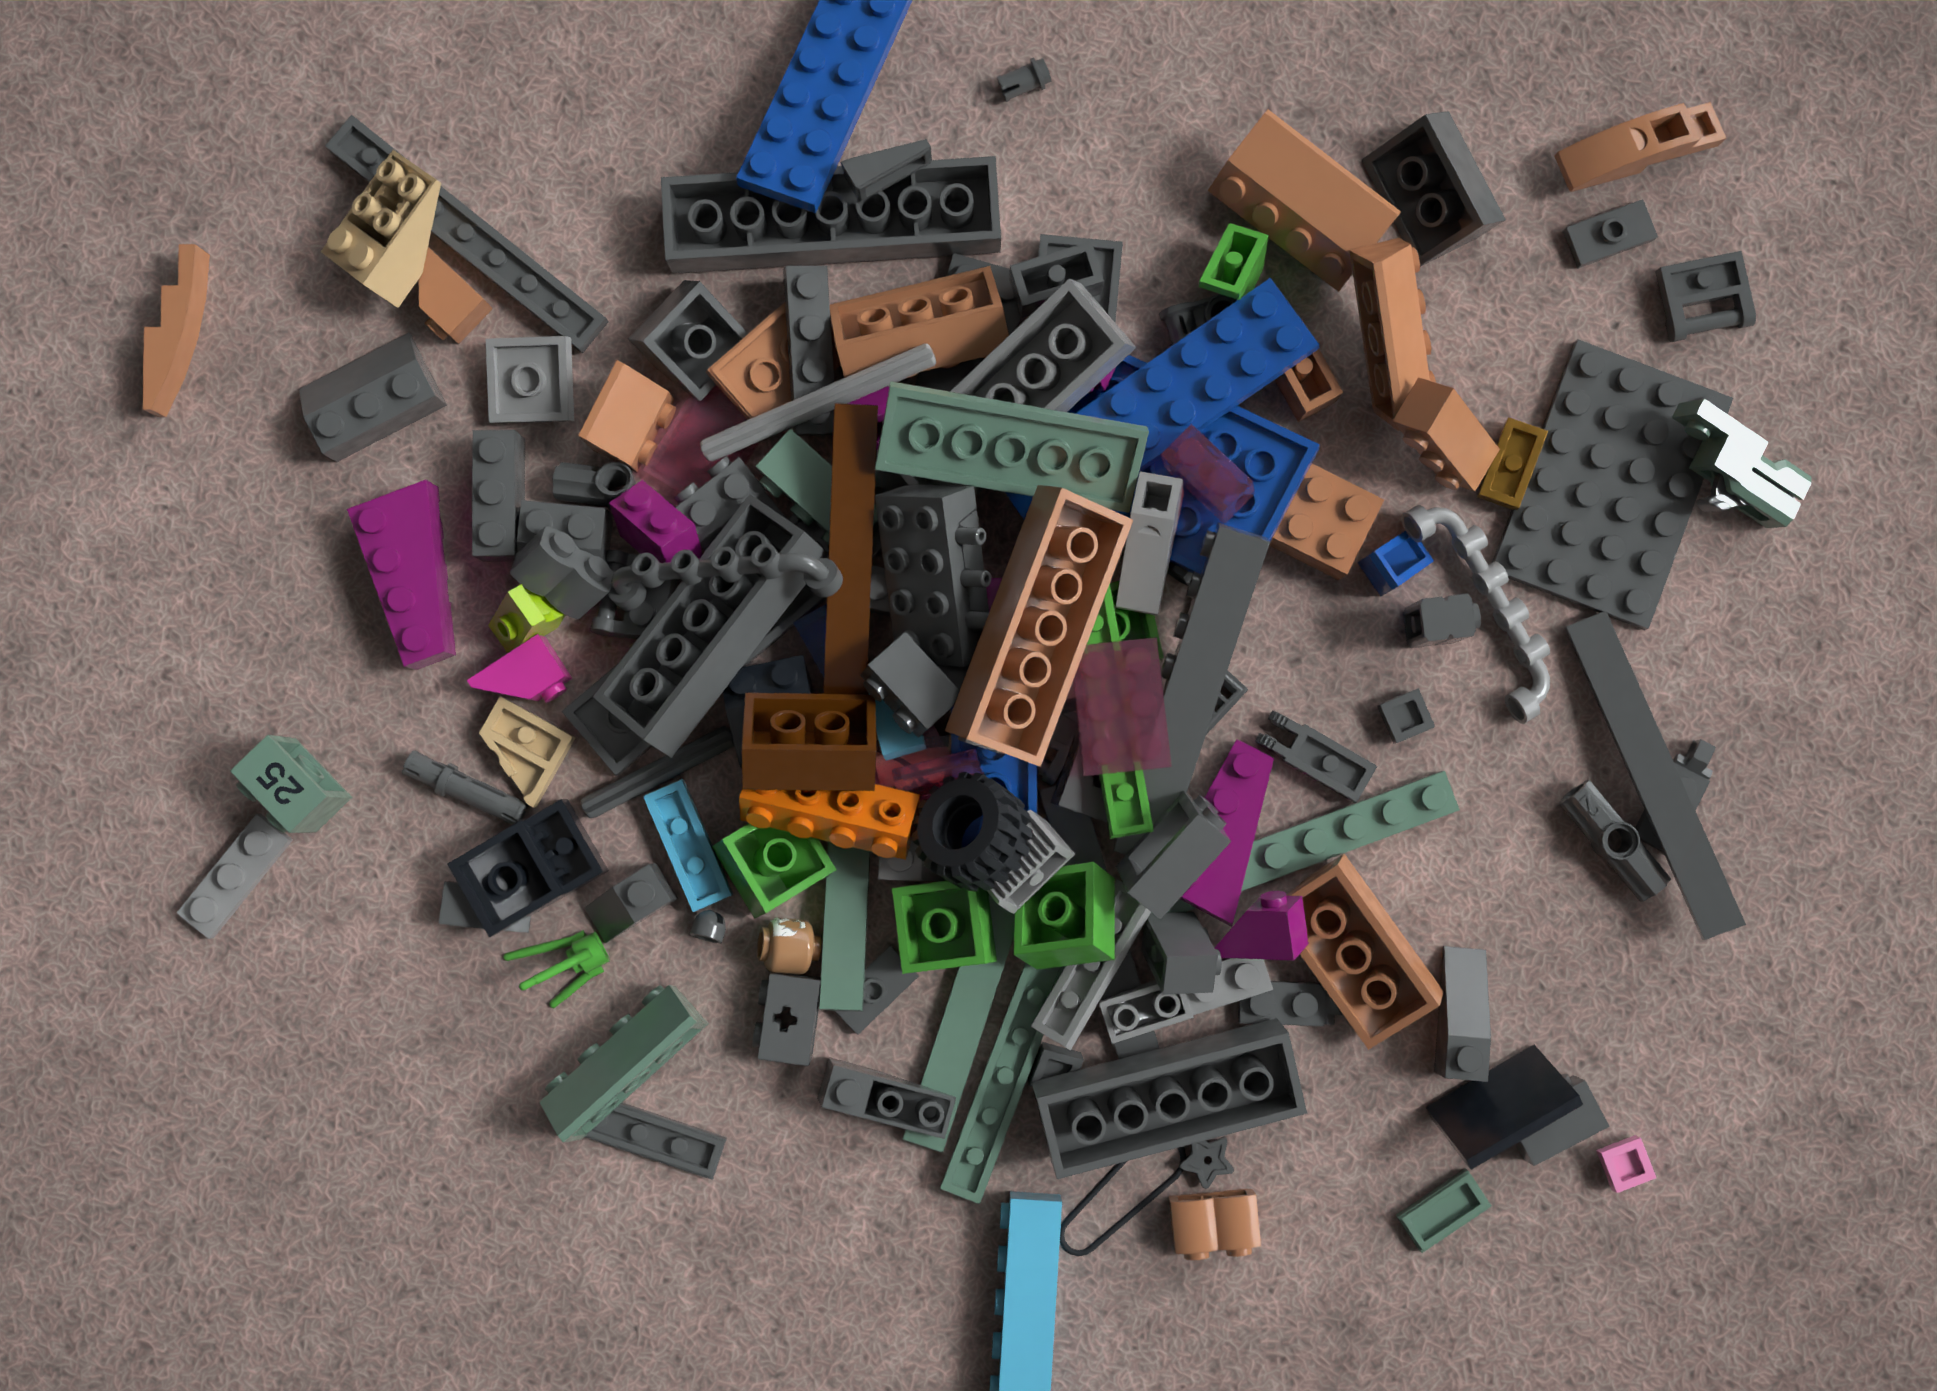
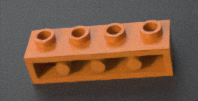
(856, 819)

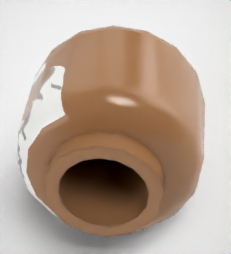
(788, 946)

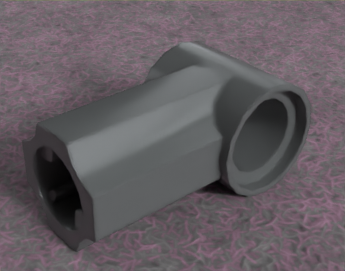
(591, 483)

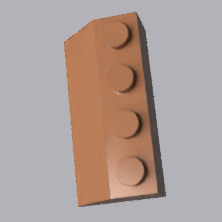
(1302, 199)
(952, 314)
(1391, 322)
(1362, 955)

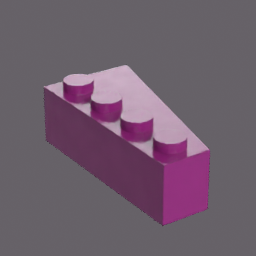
(407, 564)

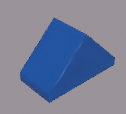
(1395, 563)

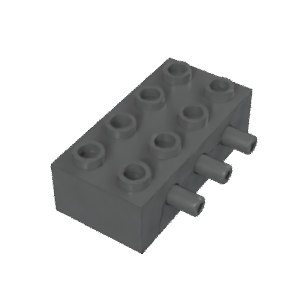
(935, 568)

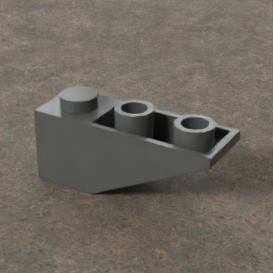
(885, 1098)

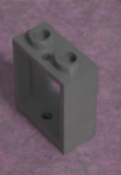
(1173, 854)

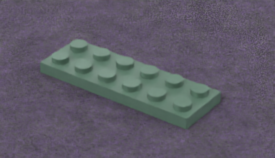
(1009, 445)

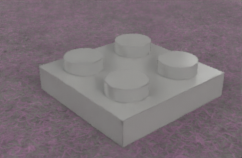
(529, 379)

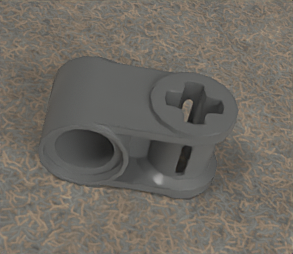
(1191, 315)

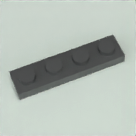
(809, 339)

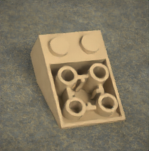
(388, 229)

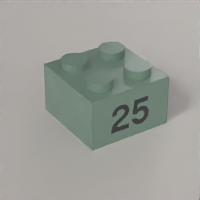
(289, 785)

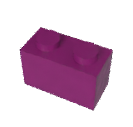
(653, 524)

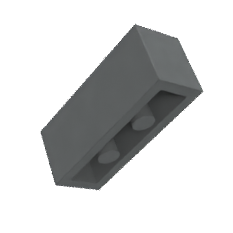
(497, 493)

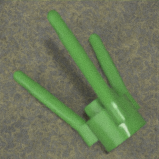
(586, 955)

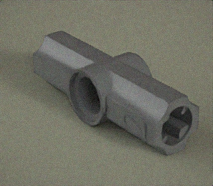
(1632, 859)

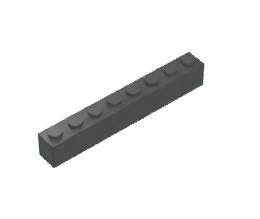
(1202, 658)

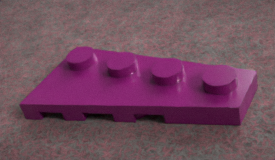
(1238, 797)

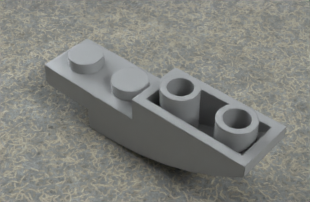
(1147, 1009)

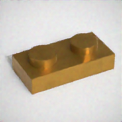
(1513, 465)

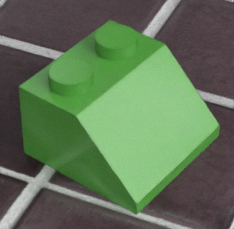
(771, 865)

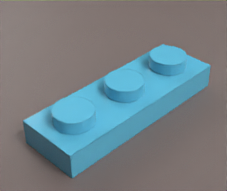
(688, 845)

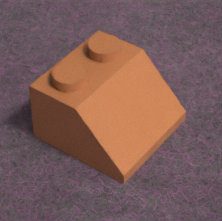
(628, 417)

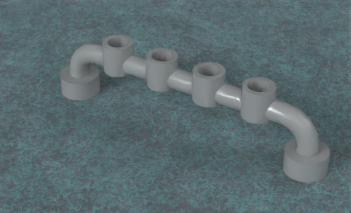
(1507, 614)

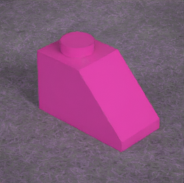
(526, 672)

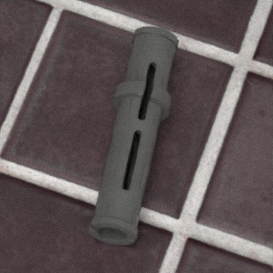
(450, 781)

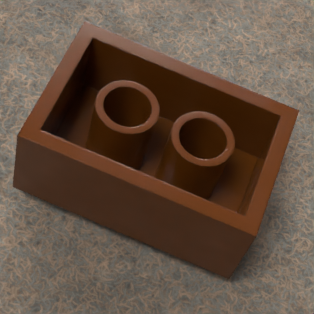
(809, 742)

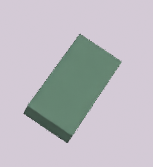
(1443, 1210)

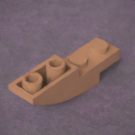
(1639, 143)

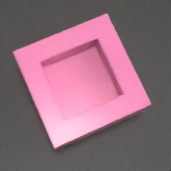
(1626, 1164)

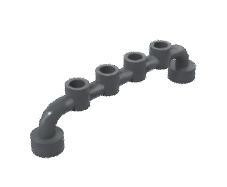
(629, 591)

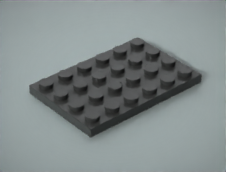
(1608, 487)

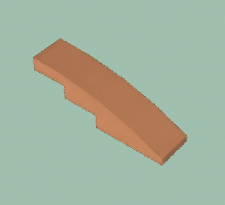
(172, 345)

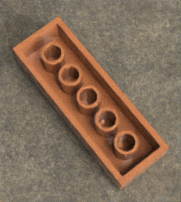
(1039, 624)

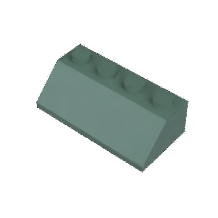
(622, 1063)

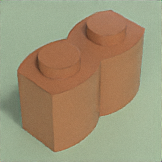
(1215, 1223)

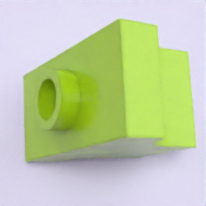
(522, 617)

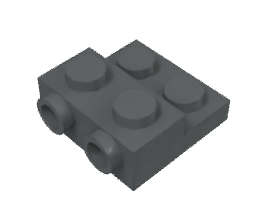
(720, 497)

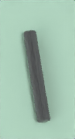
(657, 772)

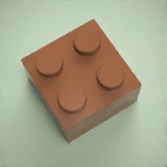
(1326, 522)

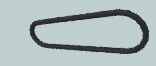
(1122, 1221)

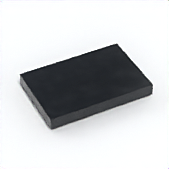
(1513, 1104)

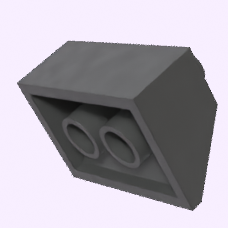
(1434, 185)
(370, 398)

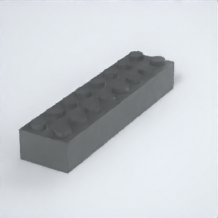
(927, 214)

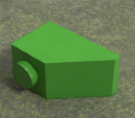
(1236, 262)

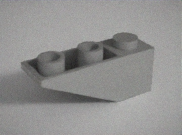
(1149, 542)

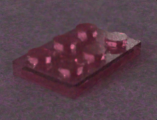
(1121, 708)

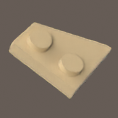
(526, 747)

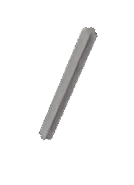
(818, 402)

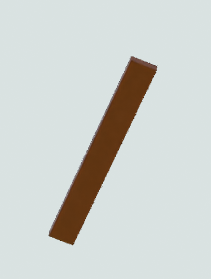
(851, 546)

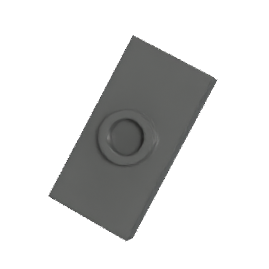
(1610, 233)
(881, 987)

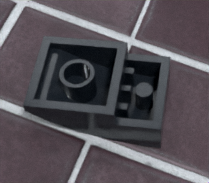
(527, 867)

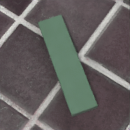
(845, 930)

